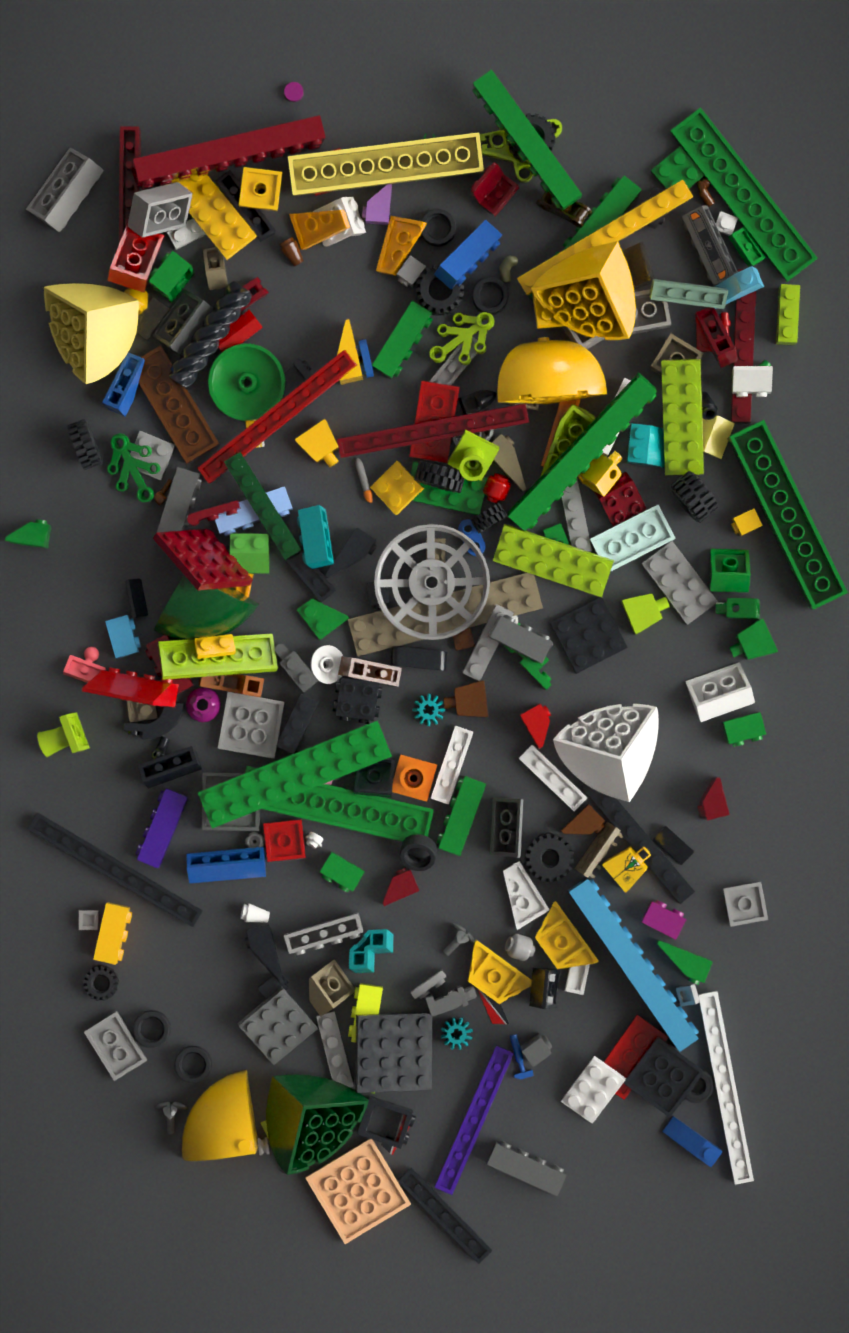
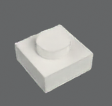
(726, 223)

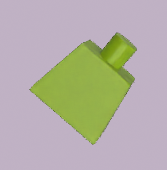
(644, 611)

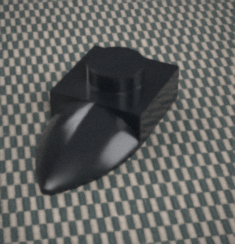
(477, 401)

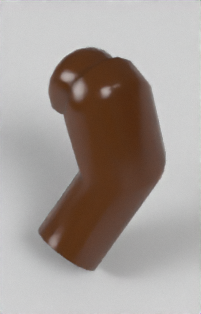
(703, 192)

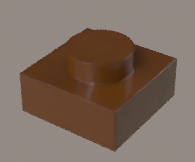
(463, 639)

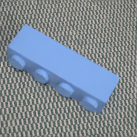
(246, 515)

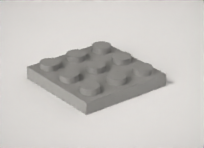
(251, 725)

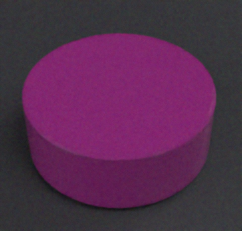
(293, 92)

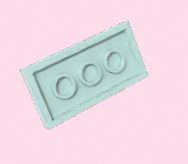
(634, 537)

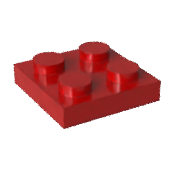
(284, 840)

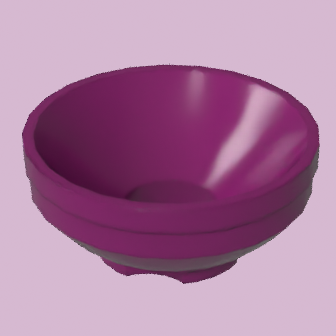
(213, 700)

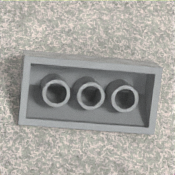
(65, 189)

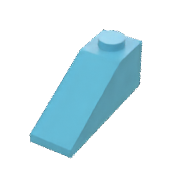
(741, 284)

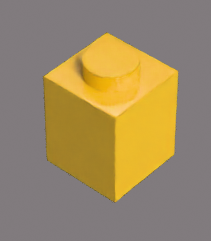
(746, 522)

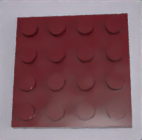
(203, 559)

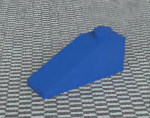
(124, 386)
(692, 1141)

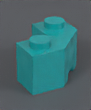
(363, 954)

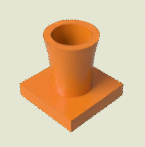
(423, 770)

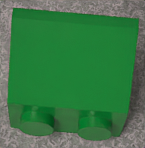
(729, 570)

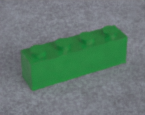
(402, 339)
(462, 815)

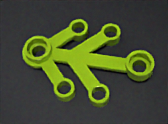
(464, 336)

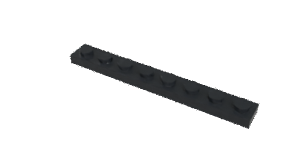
(638, 839)

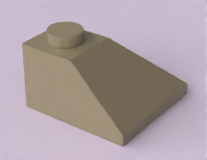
(329, 988)

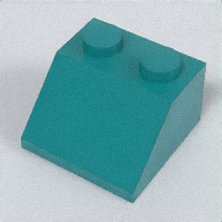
(646, 445)

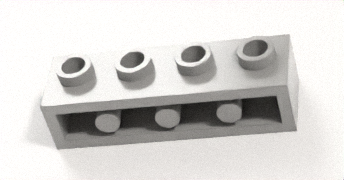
(322, 933)

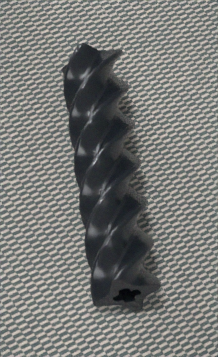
(206, 339)

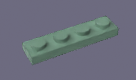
(688, 294)

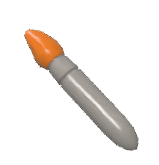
(364, 481)

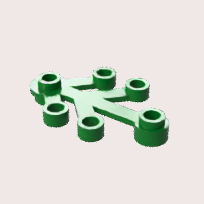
(130, 465)

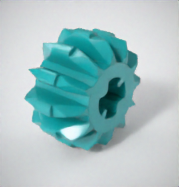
(430, 703)
(462, 1036)

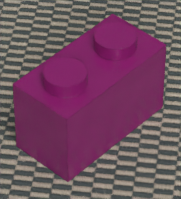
(663, 919)

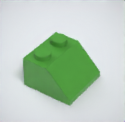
(251, 551)

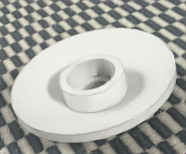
(332, 658)

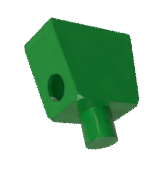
(748, 608)
(754, 641)

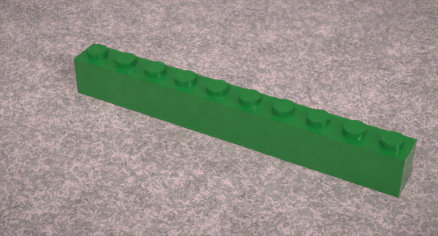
(582, 451)

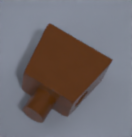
(469, 700)

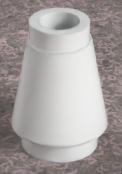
(254, 914)

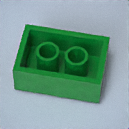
(171, 276)

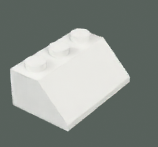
(720, 692)

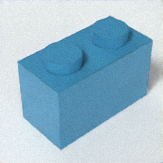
(122, 636)

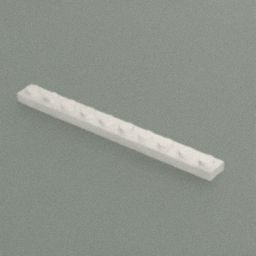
(725, 1087)

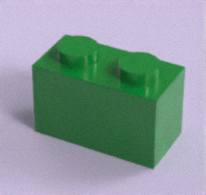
(744, 728)
(342, 872)

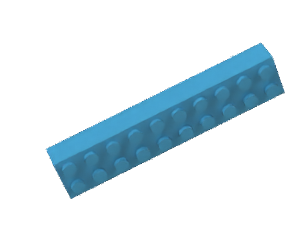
(633, 965)

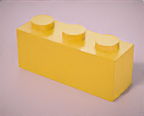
(112, 933)

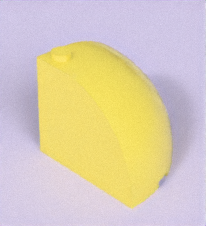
(91, 326)

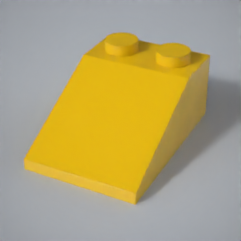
(347, 343)

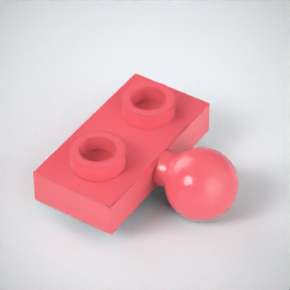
(83, 669)

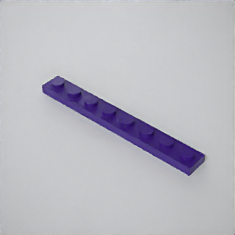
(474, 1120)

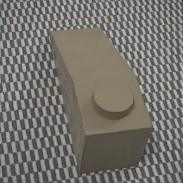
(508, 462)

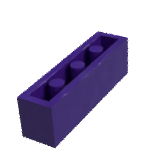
(162, 827)

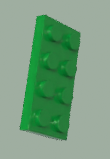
(467, 501)

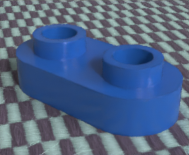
(366, 366)
(473, 535)

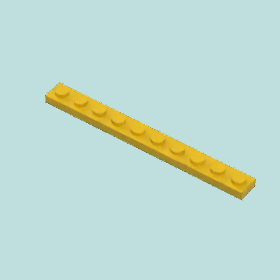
(616, 229)

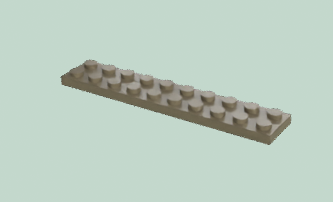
(376, 633)

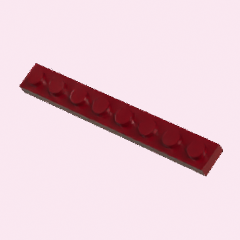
(745, 351)

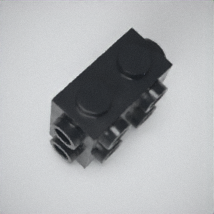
(357, 700)

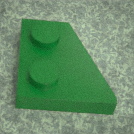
(321, 617)

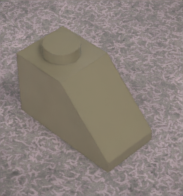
(215, 268)

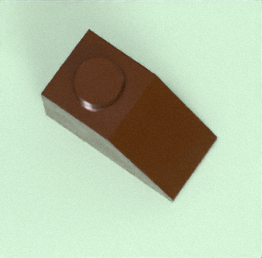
(585, 822)

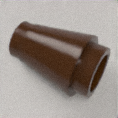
(291, 251)

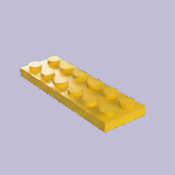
(217, 216)

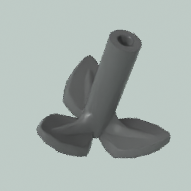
(461, 937)
(169, 1112)

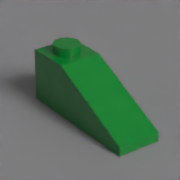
(689, 963)

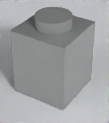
(410, 272)

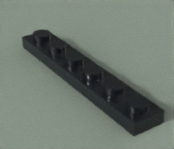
(445, 1215)

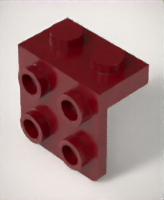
(493, 189)
(622, 500)

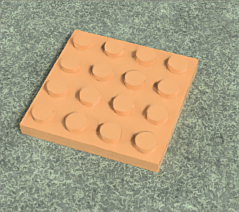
(358, 1190)

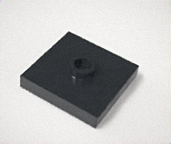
(375, 779)

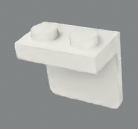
(355, 222)

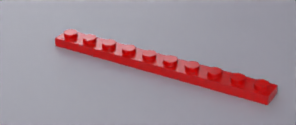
(279, 414)

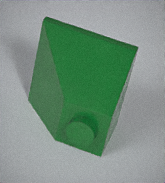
(31, 534)

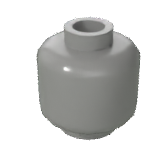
(519, 947)

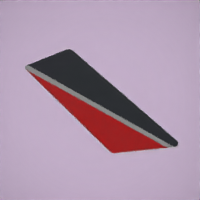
(493, 1009)
(395, 1132)

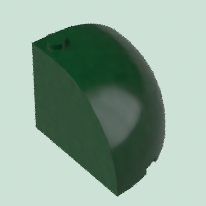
(203, 612)
(310, 1119)

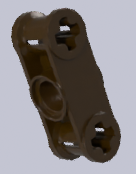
(574, 213)

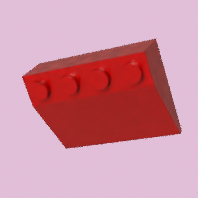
(133, 688)

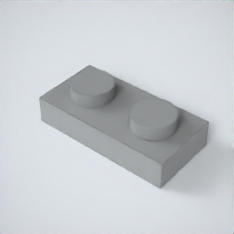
(422, 990)

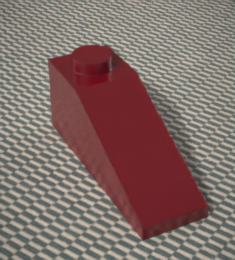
(717, 337)

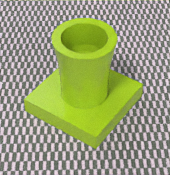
(473, 456)
(67, 735)

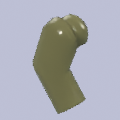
(505, 267)

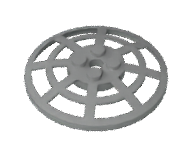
(438, 570)

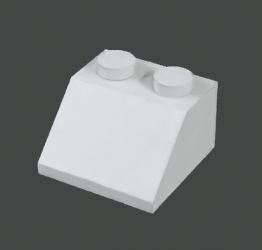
(752, 380)

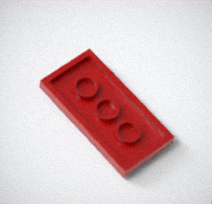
(435, 403)
(631, 1048)

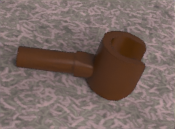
(159, 496)

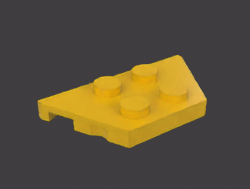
(562, 941)
(495, 975)

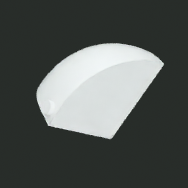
(611, 748)

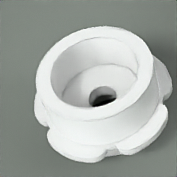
(314, 840)

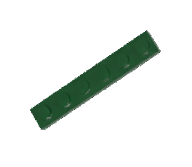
(262, 505)

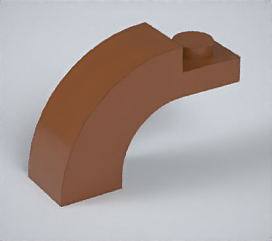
(234, 683)

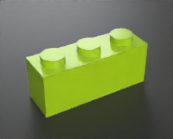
(787, 314)

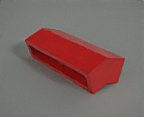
(240, 331)

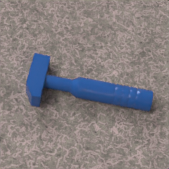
(519, 1059)

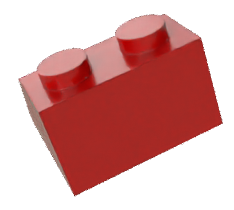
(537, 723)

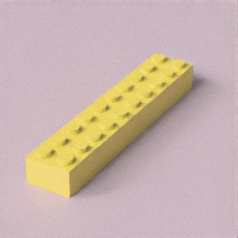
(386, 164)

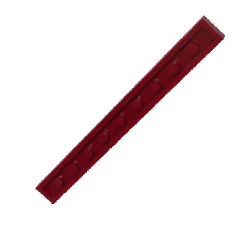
(433, 430)

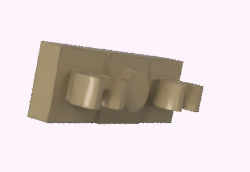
(598, 850)

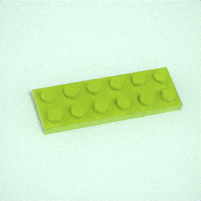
(682, 416)
(553, 560)
(252, 655)

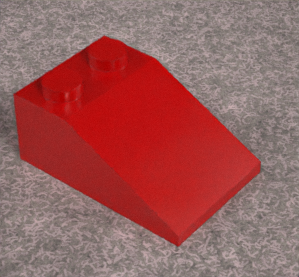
(135, 260)

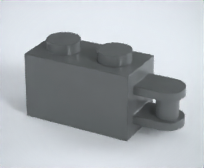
(296, 668)

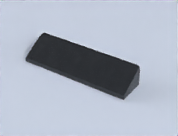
(253, 217)

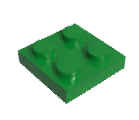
(677, 167)

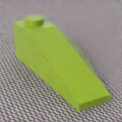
(569, 428)

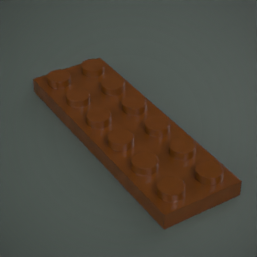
(175, 407)

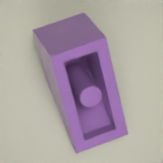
(378, 207)

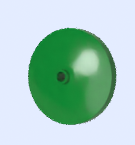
(233, 369)

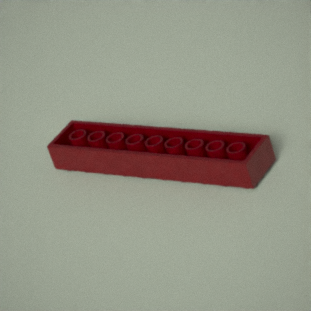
(227, 152)

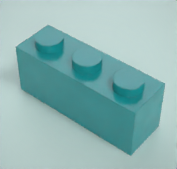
(315, 537)

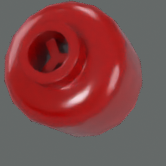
(496, 487)

